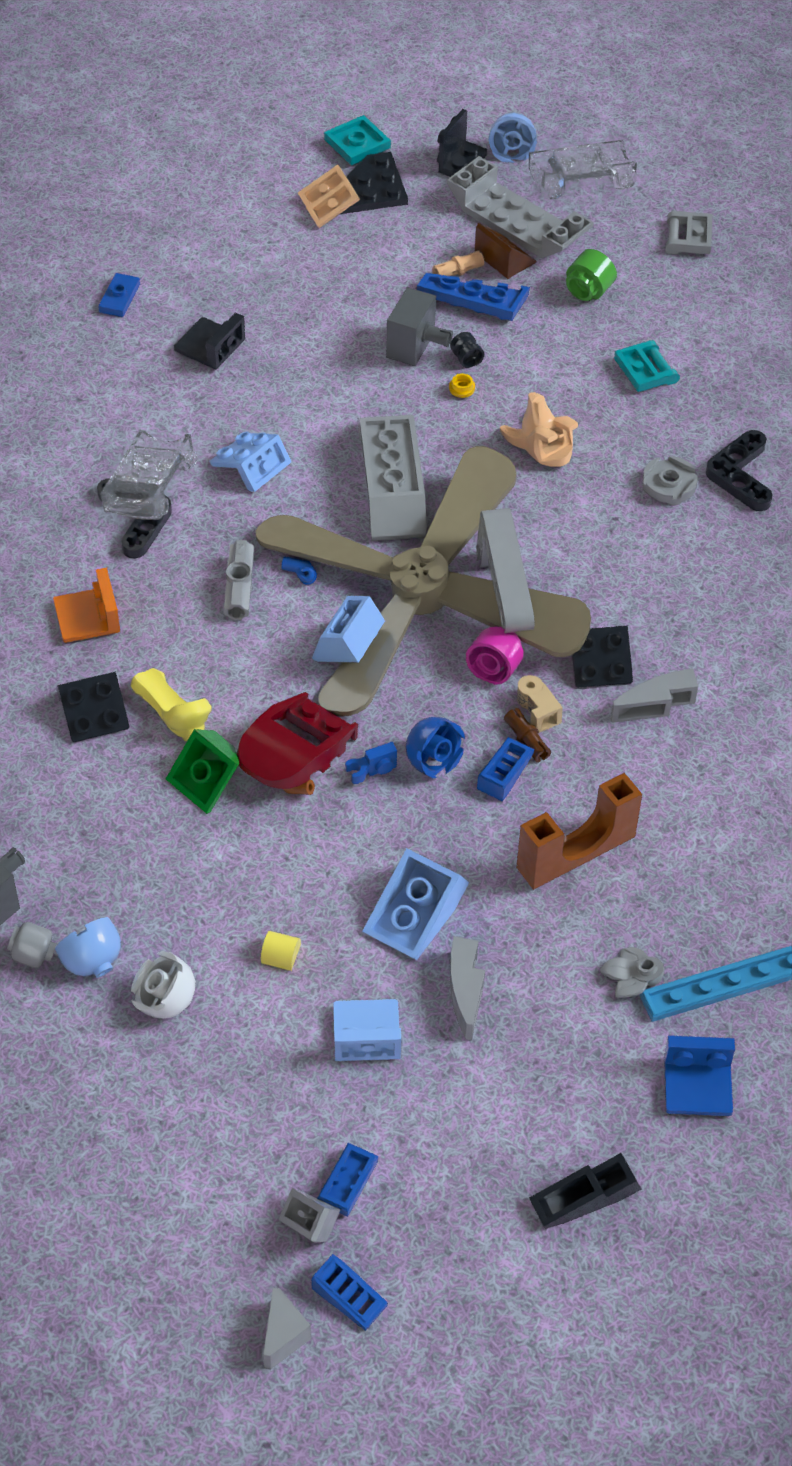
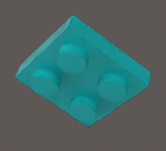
(357, 139)

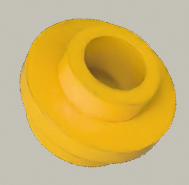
(462, 385)

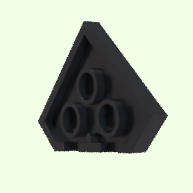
(377, 184)

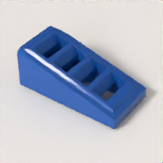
(496, 784)
(330, 1294)

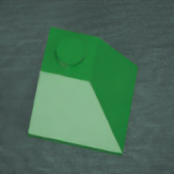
(204, 768)

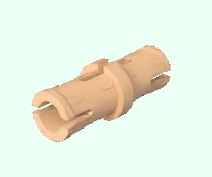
(459, 265)

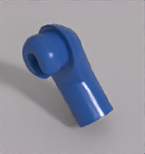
(302, 568)

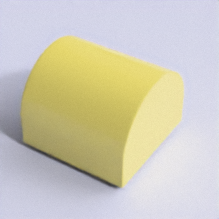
(280, 950)

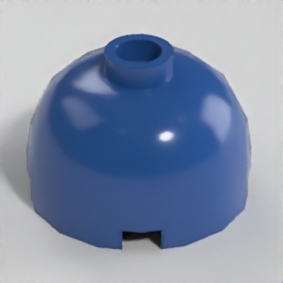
(435, 739)

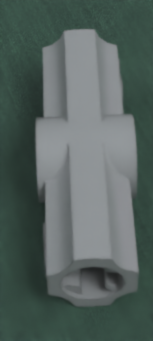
(239, 580)

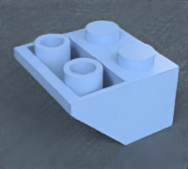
(349, 631)

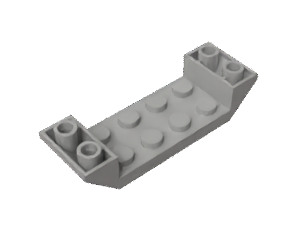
(511, 214)
(393, 477)

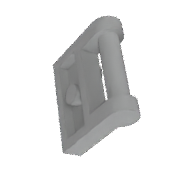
(697, 232)

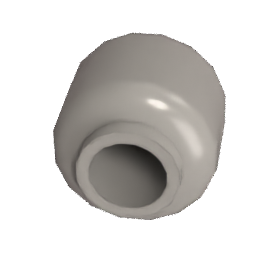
(31, 944)

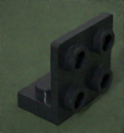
(453, 147)
(212, 342)
(603, 658)
(93, 707)

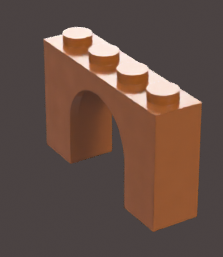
(548, 854)

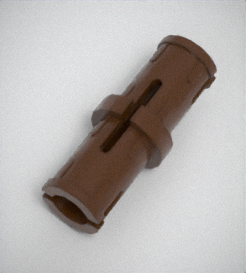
(527, 734)

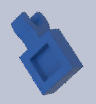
(376, 761)

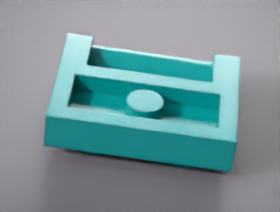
(640, 370)

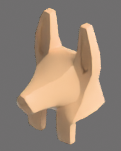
(542, 434)

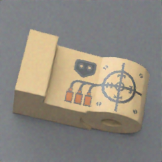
(540, 702)

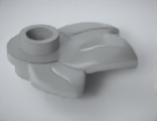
(633, 971)

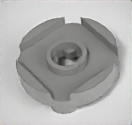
(665, 491)

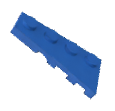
(473, 295)

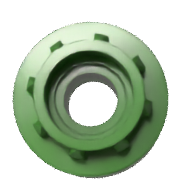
(590, 275)

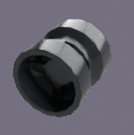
(467, 350)

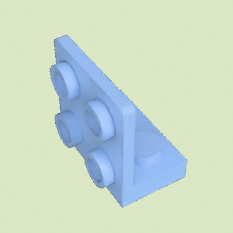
(255, 457)
(367, 1030)

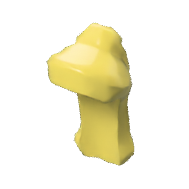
(176, 713)

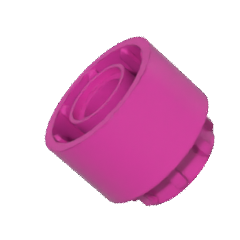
(492, 652)

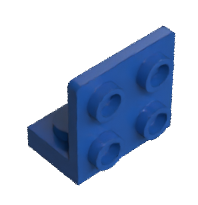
(698, 1075)

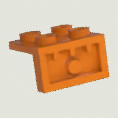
(89, 611)

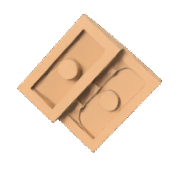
(328, 196)

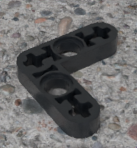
(733, 470)
(146, 537)

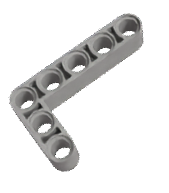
(500, 551)

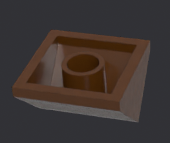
(501, 252)

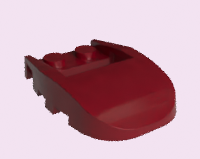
(284, 758)

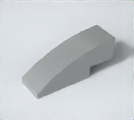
(656, 696)
(465, 983)

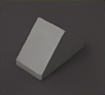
(309, 1216)
(285, 1330)

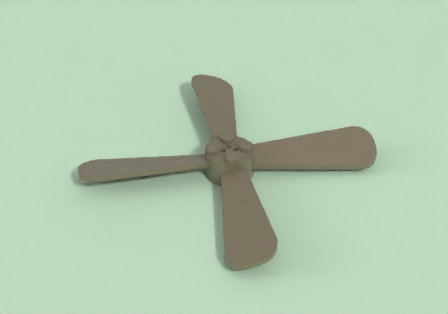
(423, 580)

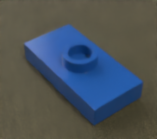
(119, 295)
(348, 1178)

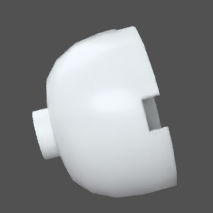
(163, 986)

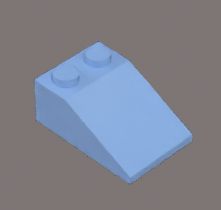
(415, 904)

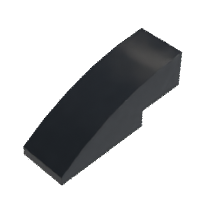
(585, 1192)

